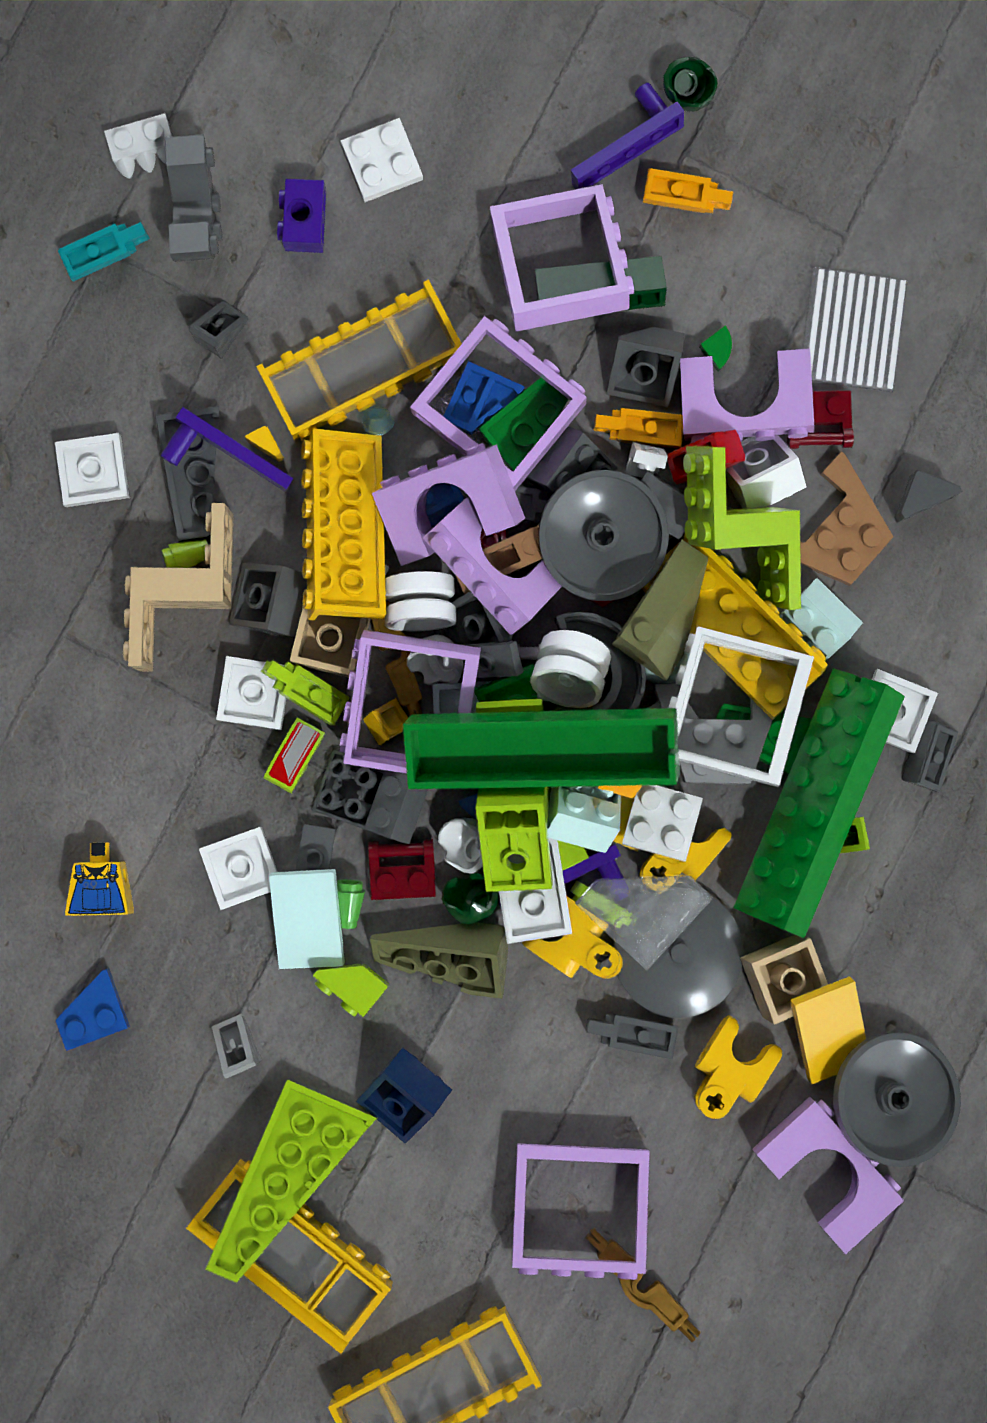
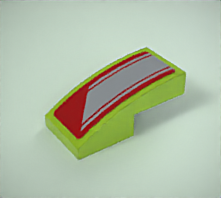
(294, 755)

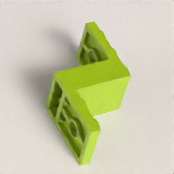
(769, 527)
(514, 824)

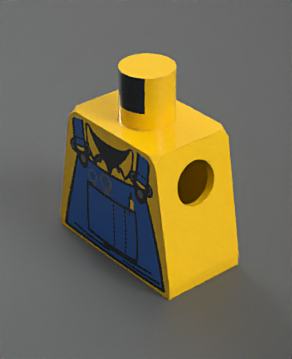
(99, 885)

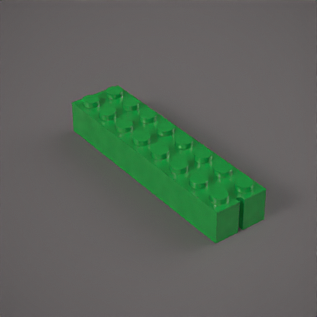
(542, 749)
(819, 801)

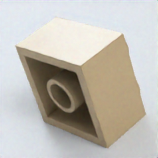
(327, 643)
(781, 974)

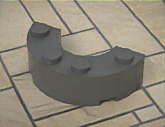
(194, 203)
(625, 673)

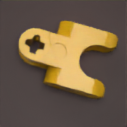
(698, 857)
(578, 948)
(729, 1076)

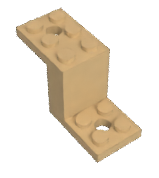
(179, 588)

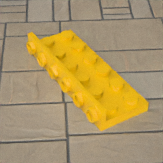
(343, 525)
(735, 609)

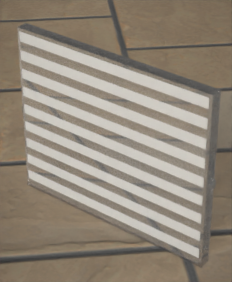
(854, 328)

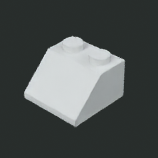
(766, 475)

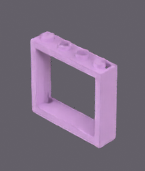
(568, 306)
(524, 353)
(358, 679)
(563, 1266)

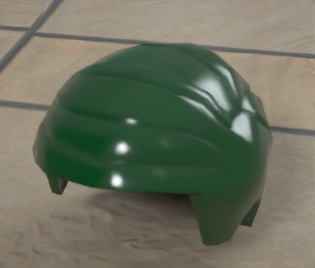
(690, 83)
(468, 899)

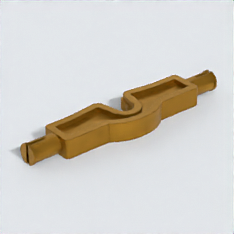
(399, 673)
(654, 1297)

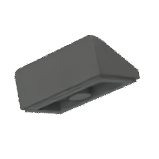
(931, 758)

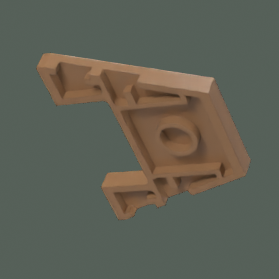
(852, 531)

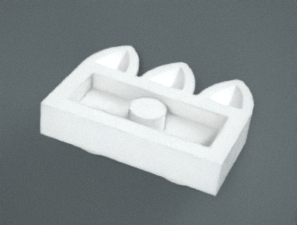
(139, 142)

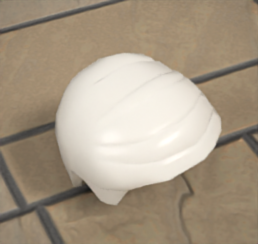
(435, 667)
(462, 844)

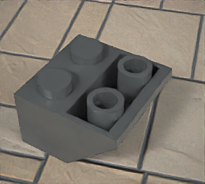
(567, 458)

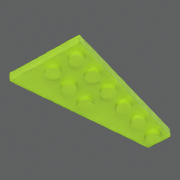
(293, 1158)

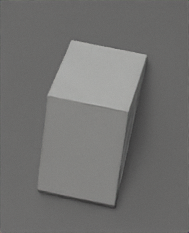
(235, 1046)

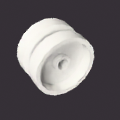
(419, 601)
(570, 669)

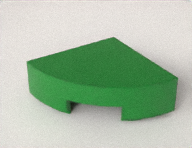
(719, 347)

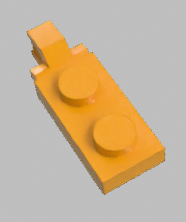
(685, 192)
(642, 427)

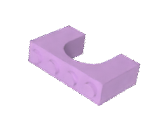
(789, 413)
(478, 474)
(508, 599)
(870, 1194)

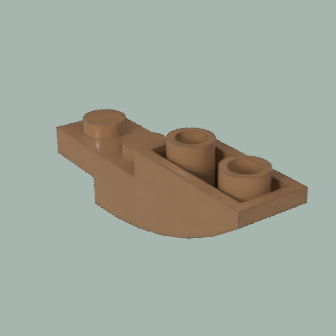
(512, 554)

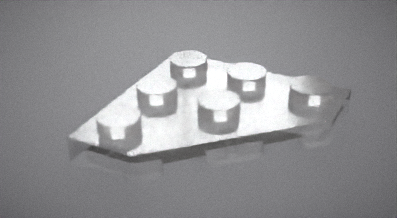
(644, 912)

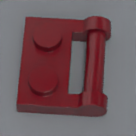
(829, 409)
(402, 881)

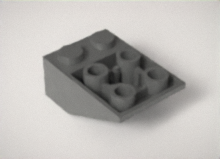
(369, 799)

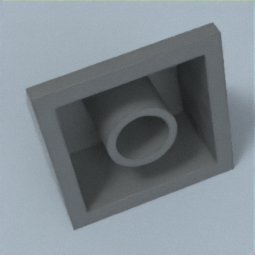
(268, 599)

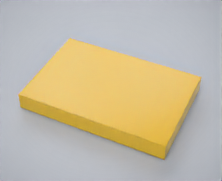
(828, 1027)

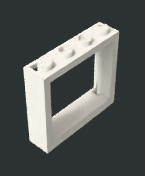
(686, 678)

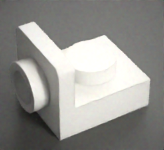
(644, 459)

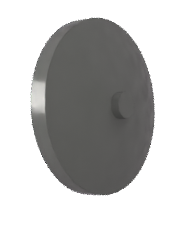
(603, 535)
(694, 969)
(897, 1099)

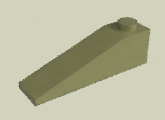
(663, 618)
(456, 953)

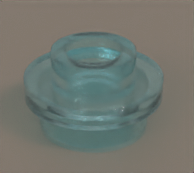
(378, 421)

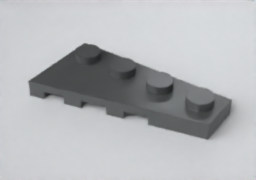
(193, 479)

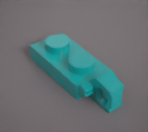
(101, 249)

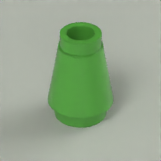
(350, 901)

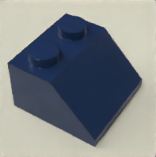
(404, 1095)

